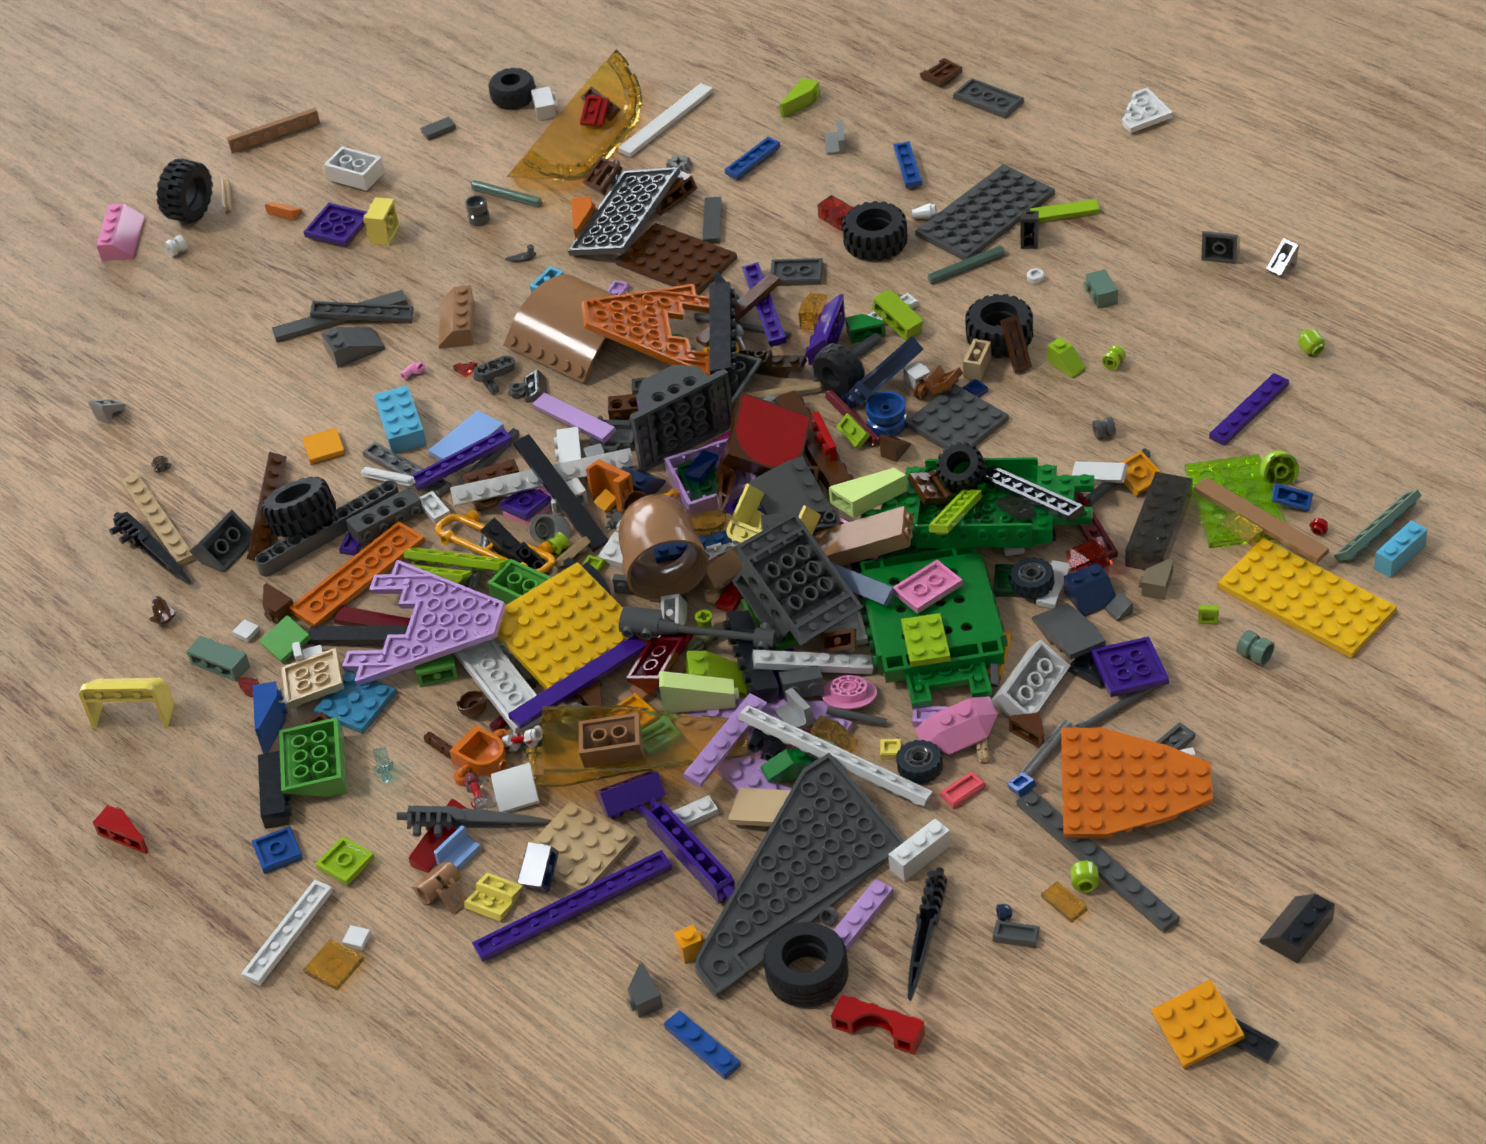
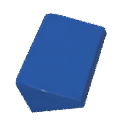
(1292, 497)

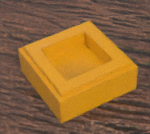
(605, 501)

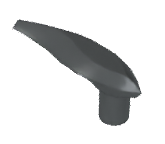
(523, 256)

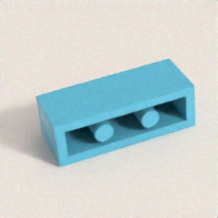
(1400, 549)

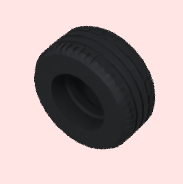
(812, 987)

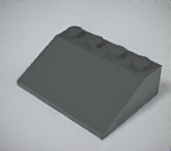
(789, 488)

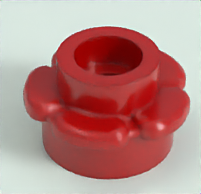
(1319, 526)

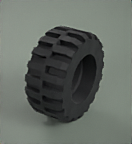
(184, 190)
(874, 231)
(988, 312)
(299, 506)

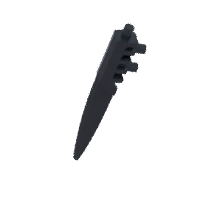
(140, 536)
(926, 921)

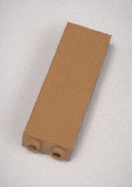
(867, 537)

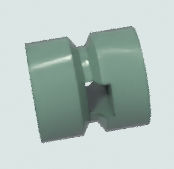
(1258, 649)

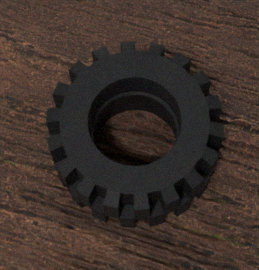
(955, 455)

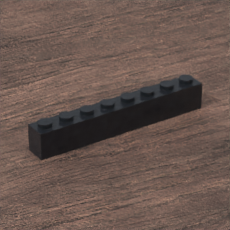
(722, 329)

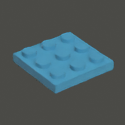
(356, 704)

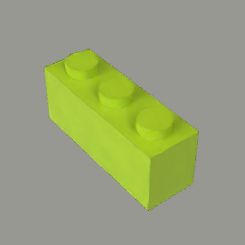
(897, 314)

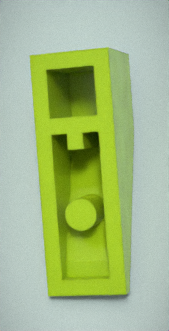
(802, 95)

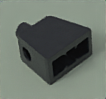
(1029, 225)

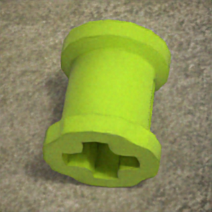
(708, 617)

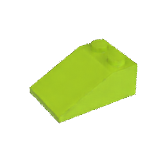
(712, 665)

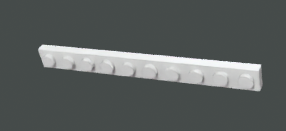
(528, 480)
(860, 767)

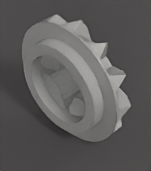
(685, 163)

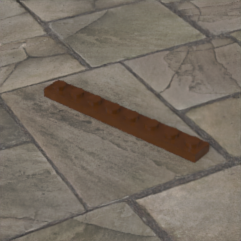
(271, 481)

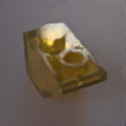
(834, 732)

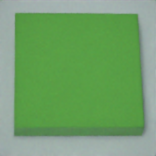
(280, 639)

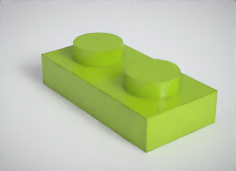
(853, 431)

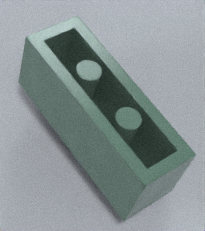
(218, 658)

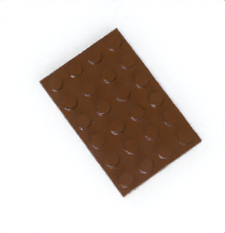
(676, 258)

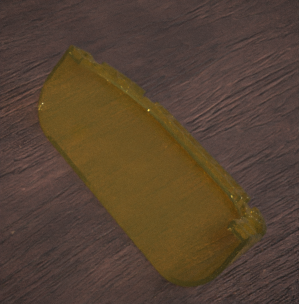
(571, 150)

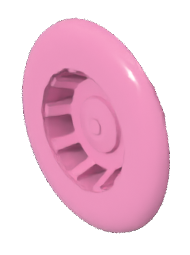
(849, 692)

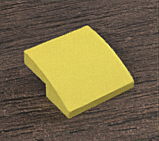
(493, 897)

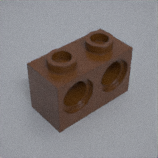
(622, 406)

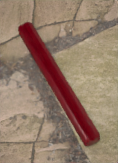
(843, 408)

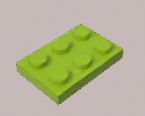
(925, 640)

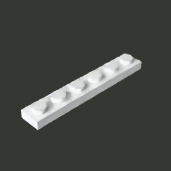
(826, 661)
(286, 932)

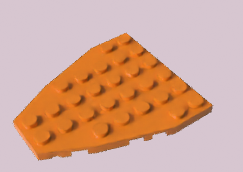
(1126, 782)

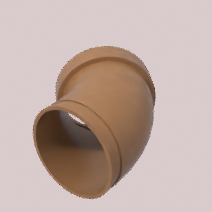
(654, 522)

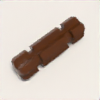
(438, 743)

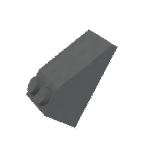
(351, 343)

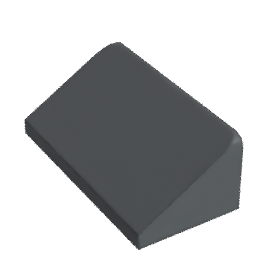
(535, 386)

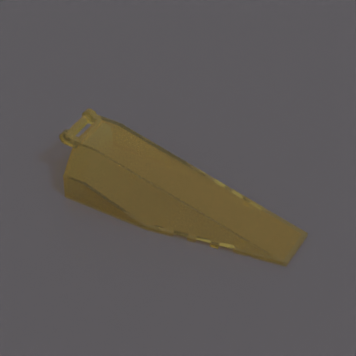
(667, 739)

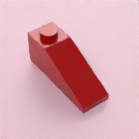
(116, 826)

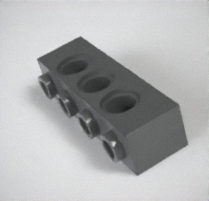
(384, 515)

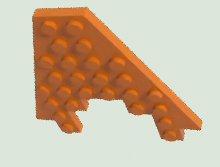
(643, 323)

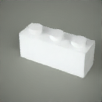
(568, 445)
(919, 850)

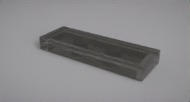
(1014, 507)

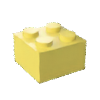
(381, 221)

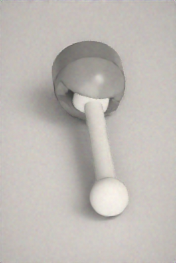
(739, 334)

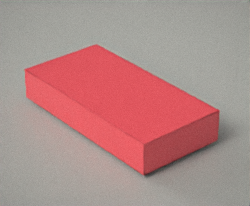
(962, 790)

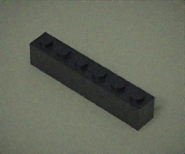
(759, 681)

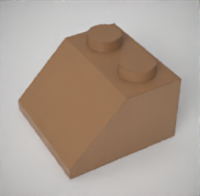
(720, 569)

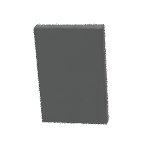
(798, 271)

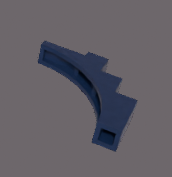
(884, 371)

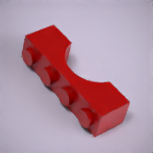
(854, 1015)

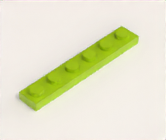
(954, 511)
(452, 558)

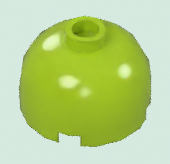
(1279, 468)

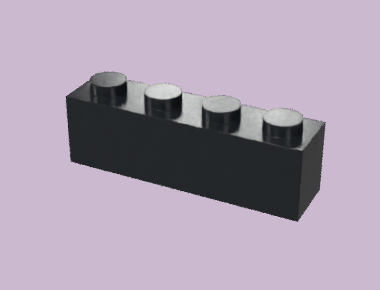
(273, 803)

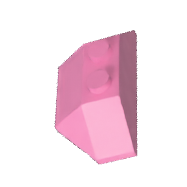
(959, 725)

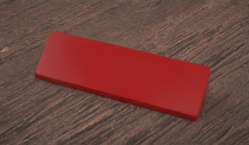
(423, 854)

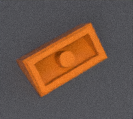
(282, 210)

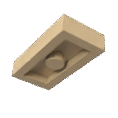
(577, 548)

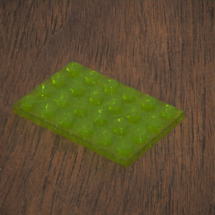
(1241, 477)

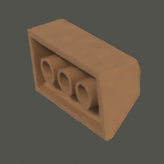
(457, 318)

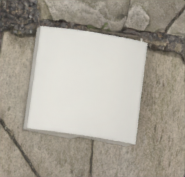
(515, 788)

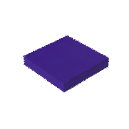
(525, 503)

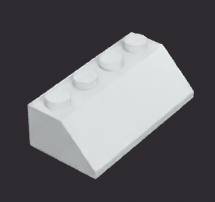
(1031, 681)

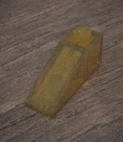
(810, 310)

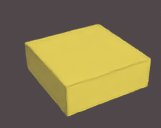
(889, 748)

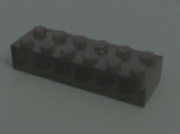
(1159, 521)

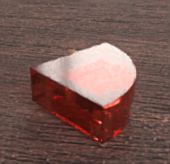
(465, 369)
(246, 685)

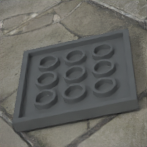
(956, 418)

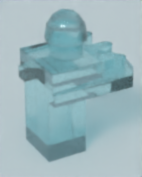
(383, 764)

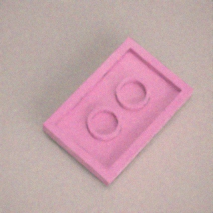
(927, 586)

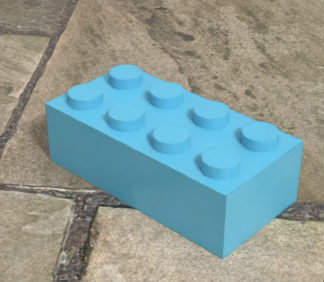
(400, 419)

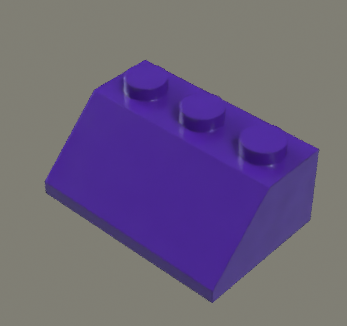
(630, 793)

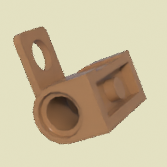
(440, 883)

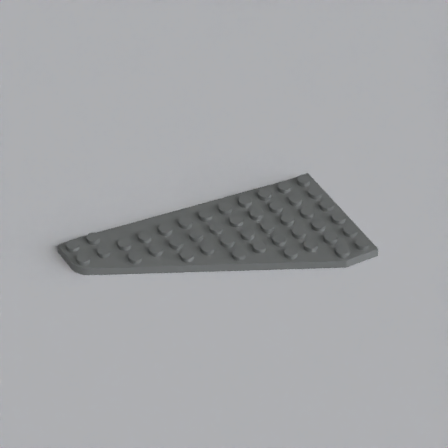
(808, 860)

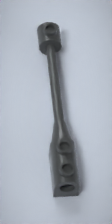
(651, 623)

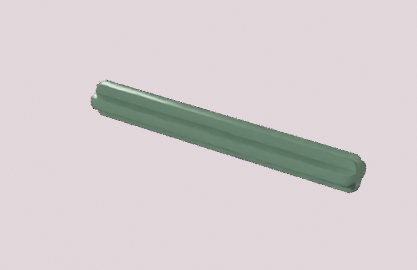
(506, 193)
(966, 264)

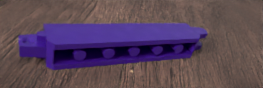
(689, 850)

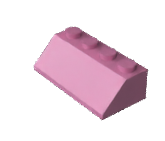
(120, 233)

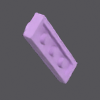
(863, 912)

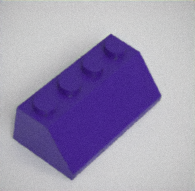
(829, 327)

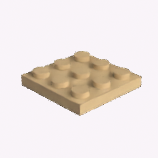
(312, 678)

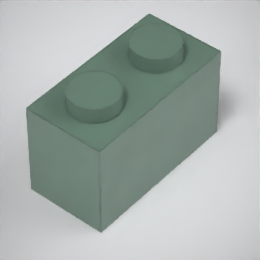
(1101, 288)

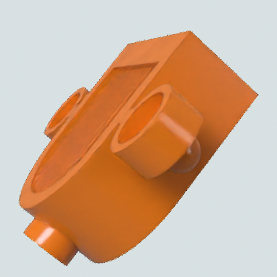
(479, 753)

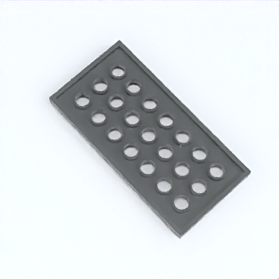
(624, 212)
(984, 212)

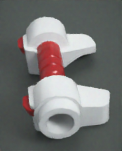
(530, 737)

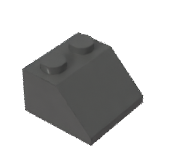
(1220, 247)

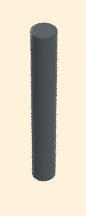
(856, 716)

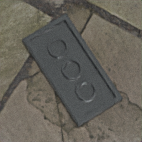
(988, 98)

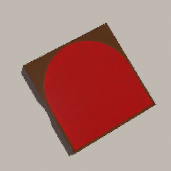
(764, 435)

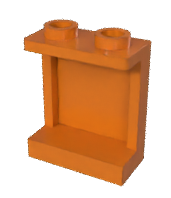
(606, 476)

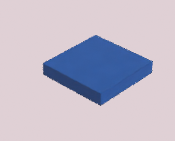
(277, 850)

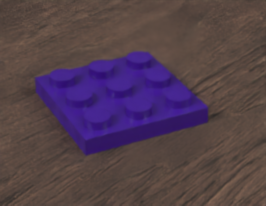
(336, 224)
(1129, 666)

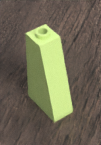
(867, 492)
(696, 692)

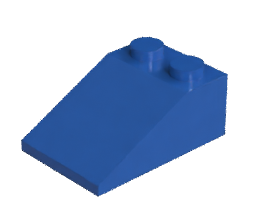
(268, 713)

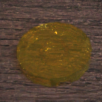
(709, 521)

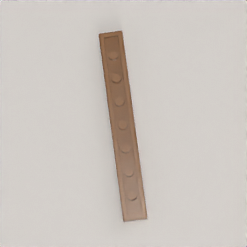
(1271, 525)

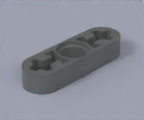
(501, 366)

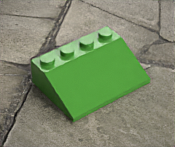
(313, 759)

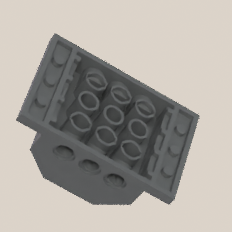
(679, 412)
(792, 582)

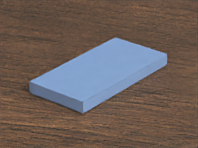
(468, 432)

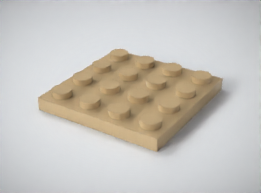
(585, 846)

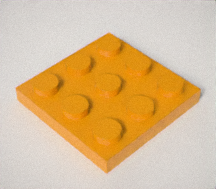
(1197, 1024)

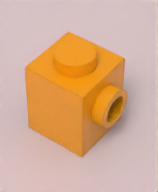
(688, 943)

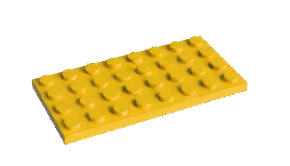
(1307, 597)

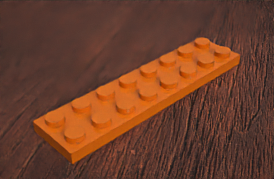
(355, 575)

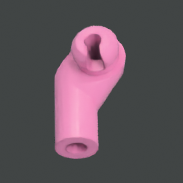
(413, 369)

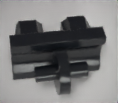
(768, 743)

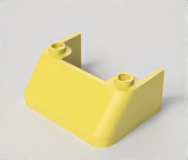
(747, 519)
(126, 690)

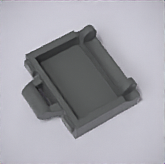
(620, 440)

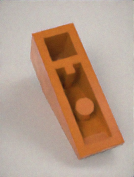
(581, 211)

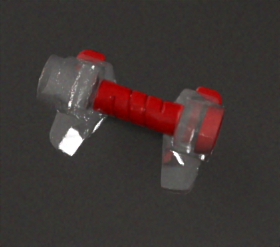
(473, 784)

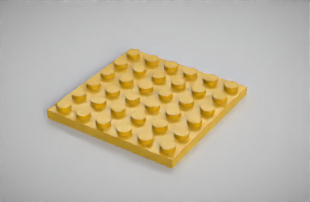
(561, 625)

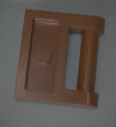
(941, 72)
(598, 174)
(926, 490)

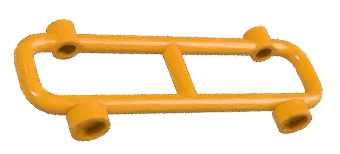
(472, 519)

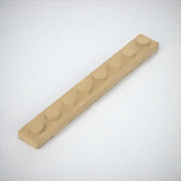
(157, 519)

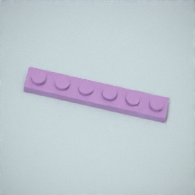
(721, 744)

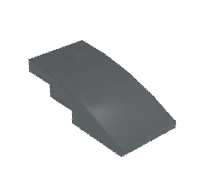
(1069, 631)

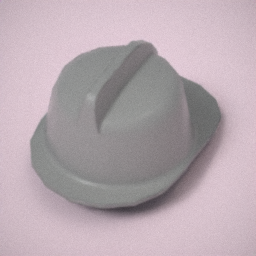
(547, 525)

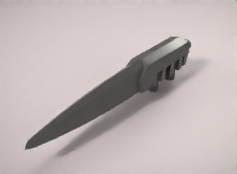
(469, 818)

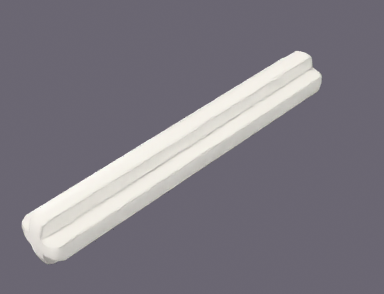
(384, 475)

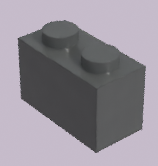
(805, 681)

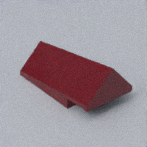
(657, 656)

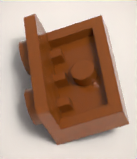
(941, 381)

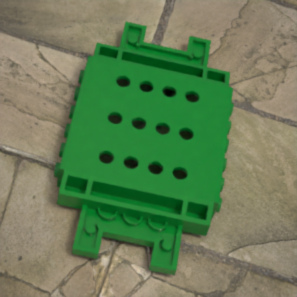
(995, 526)
(968, 650)

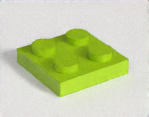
(345, 861)

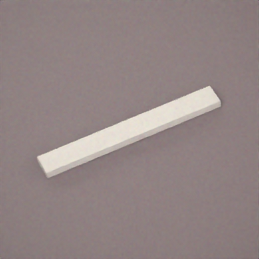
(665, 120)

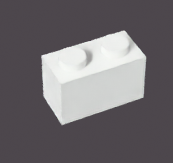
(544, 103)

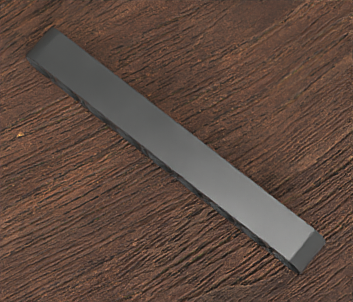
(298, 546)

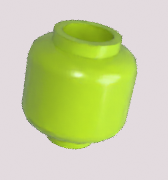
(1311, 342)
(1084, 876)

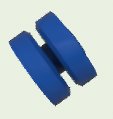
(886, 413)

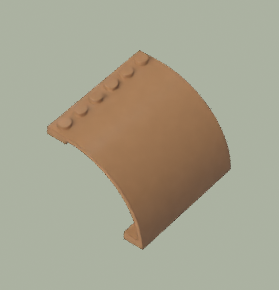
(553, 328)

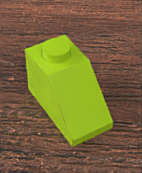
(1064, 357)

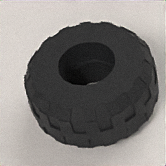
(511, 88)
(838, 368)

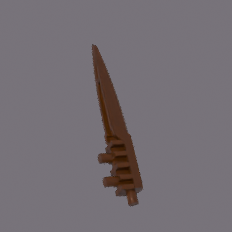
(725, 479)

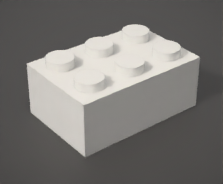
(354, 168)

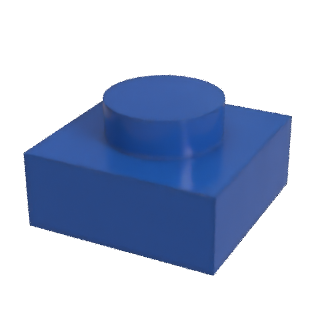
(1021, 784)

